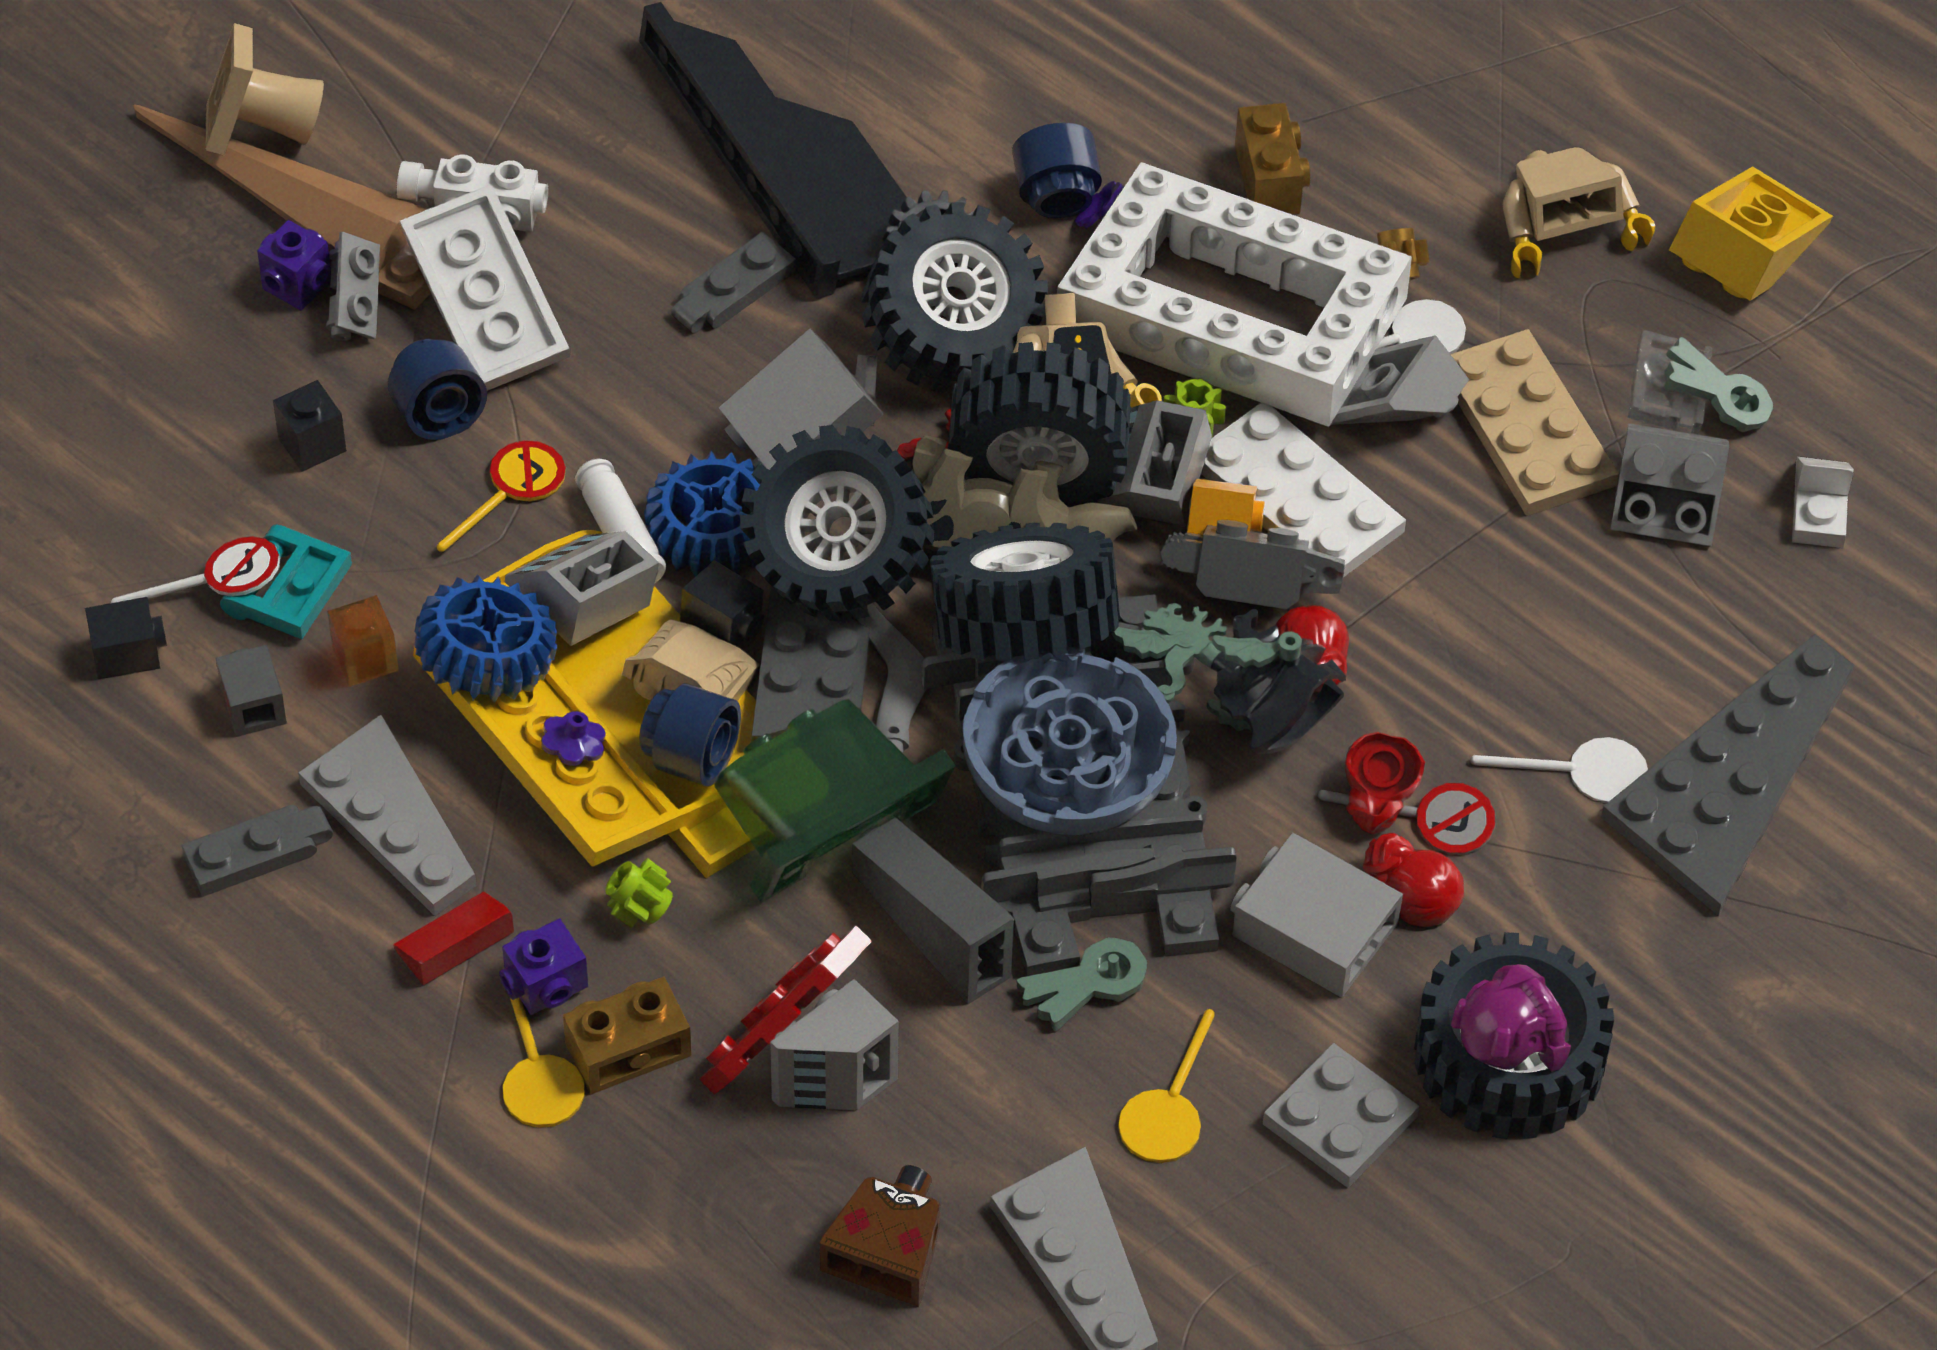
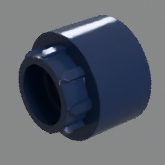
(1057, 169)
(442, 383)
(690, 732)

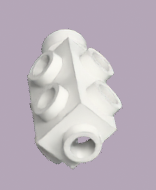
(518, 196)

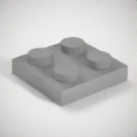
(1340, 1115)

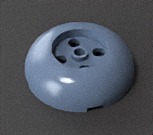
(1080, 713)

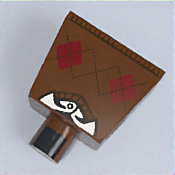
(885, 1236)

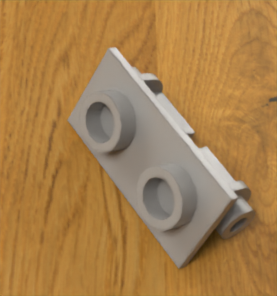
(356, 281)

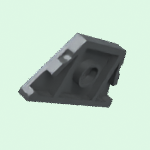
(806, 665)

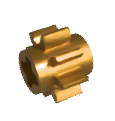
(1404, 242)

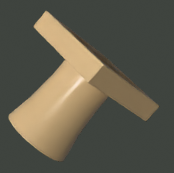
(258, 97)

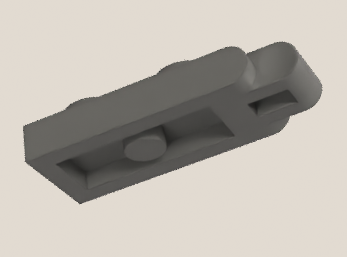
(733, 284)
(255, 847)

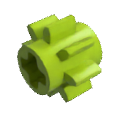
(1200, 395)
(639, 892)

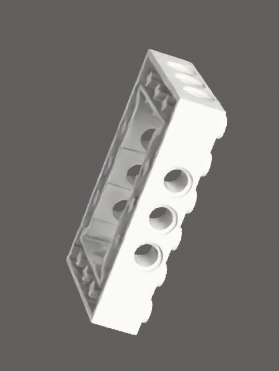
(1297, 373)

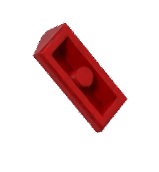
(455, 937)

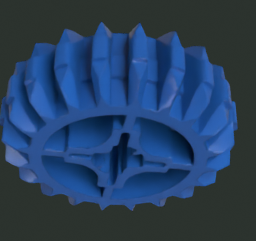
(709, 499)
(485, 638)

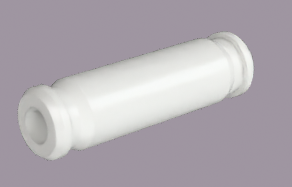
(613, 506)

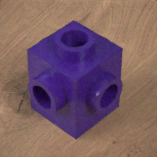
(294, 264)
(543, 967)

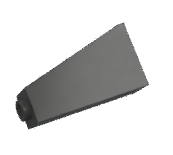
(936, 907)

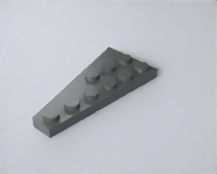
(1722, 785)

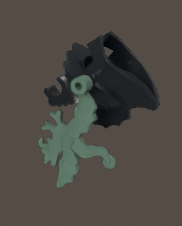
(1260, 675)

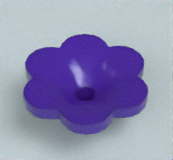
(1100, 204)
(573, 738)

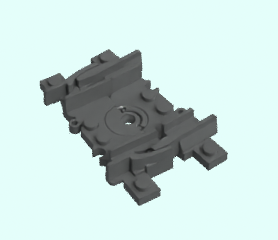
(1134, 868)

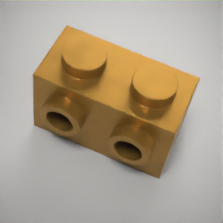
(1270, 157)
(627, 1034)

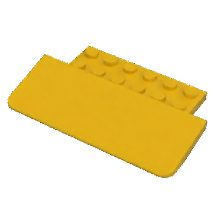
(621, 796)

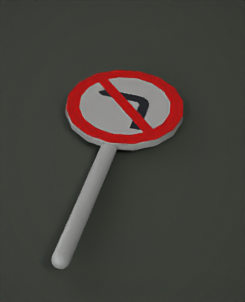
(1449, 817)

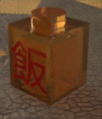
(363, 640)

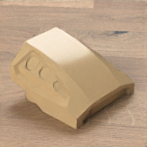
(691, 656)

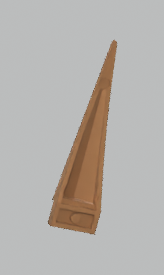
(313, 202)

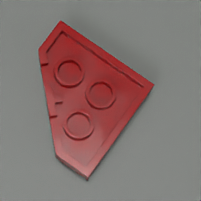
(783, 1005)

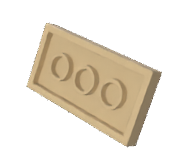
(1531, 424)

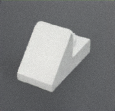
(1821, 501)

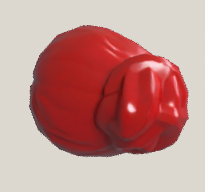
(1323, 628)
(1381, 777)
(1426, 878)

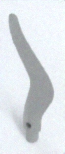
(904, 678)

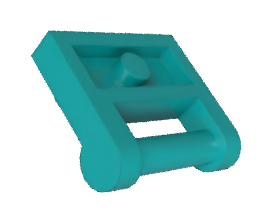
(299, 588)

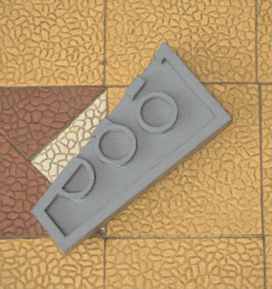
(388, 811)
(1076, 1252)

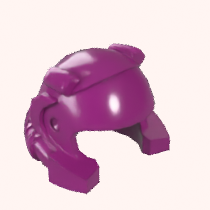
(1512, 1019)

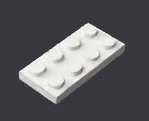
(485, 287)
(1302, 487)

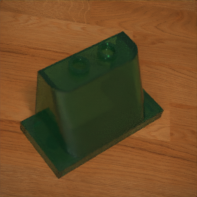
(821, 788)

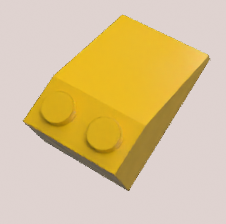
(1748, 232)

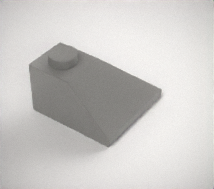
(1404, 384)

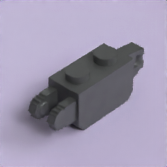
(1253, 565)

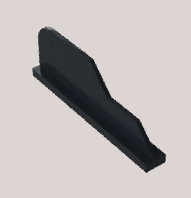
(797, 166)

